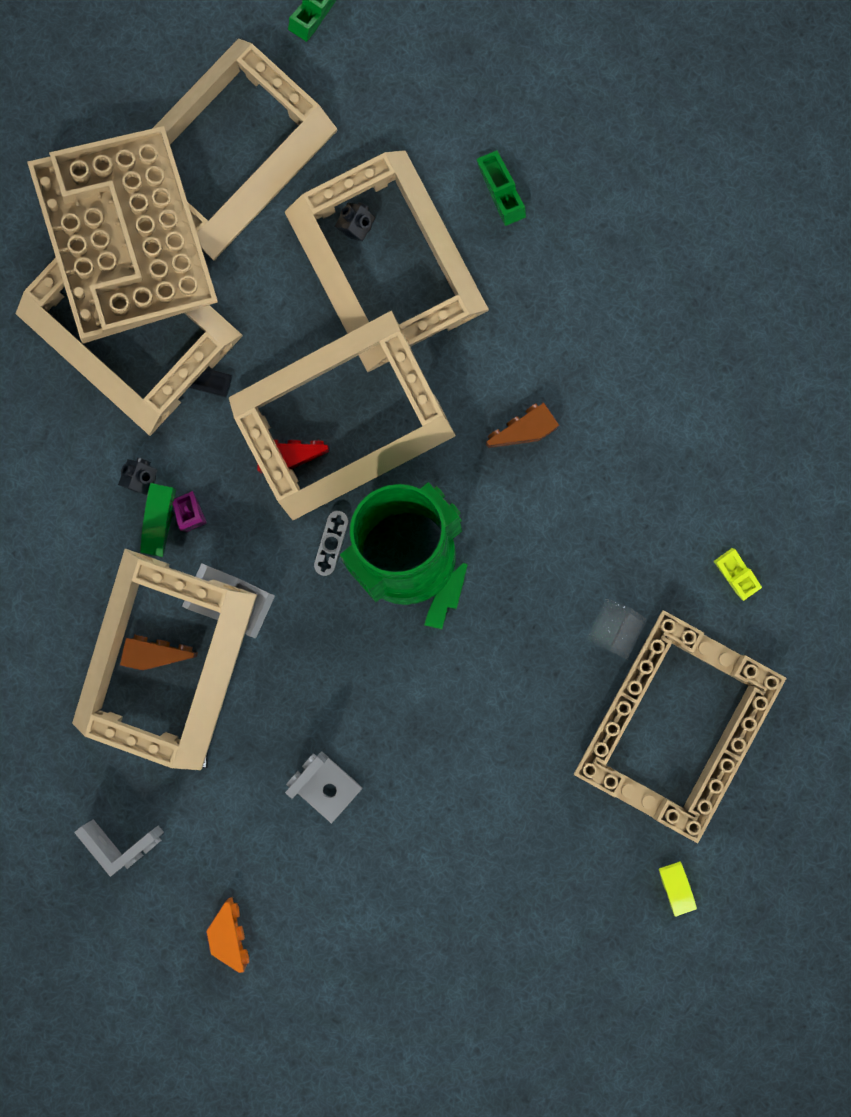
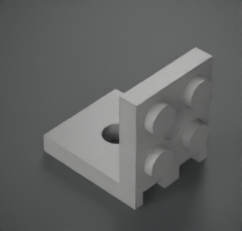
(260, 608)
(310, 784)
(107, 853)

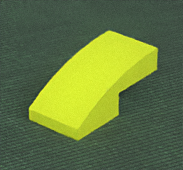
(737, 574)
(677, 888)

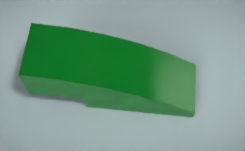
(309, 17)
(501, 188)
(157, 519)
(446, 598)

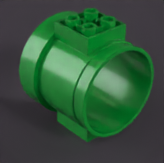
(414, 584)

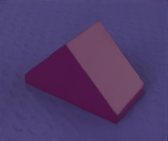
(188, 512)

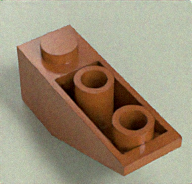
(529, 428)
(145, 655)

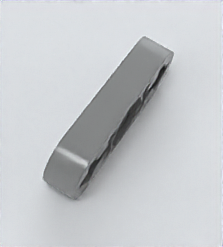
(341, 528)

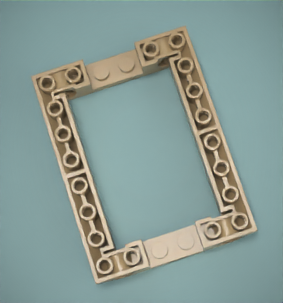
(283, 164)
(377, 174)
(163, 398)
(255, 427)
(235, 611)
(729, 752)

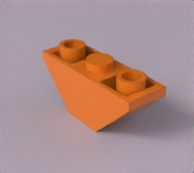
(226, 937)

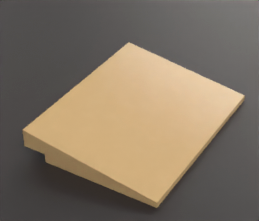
(122, 233)

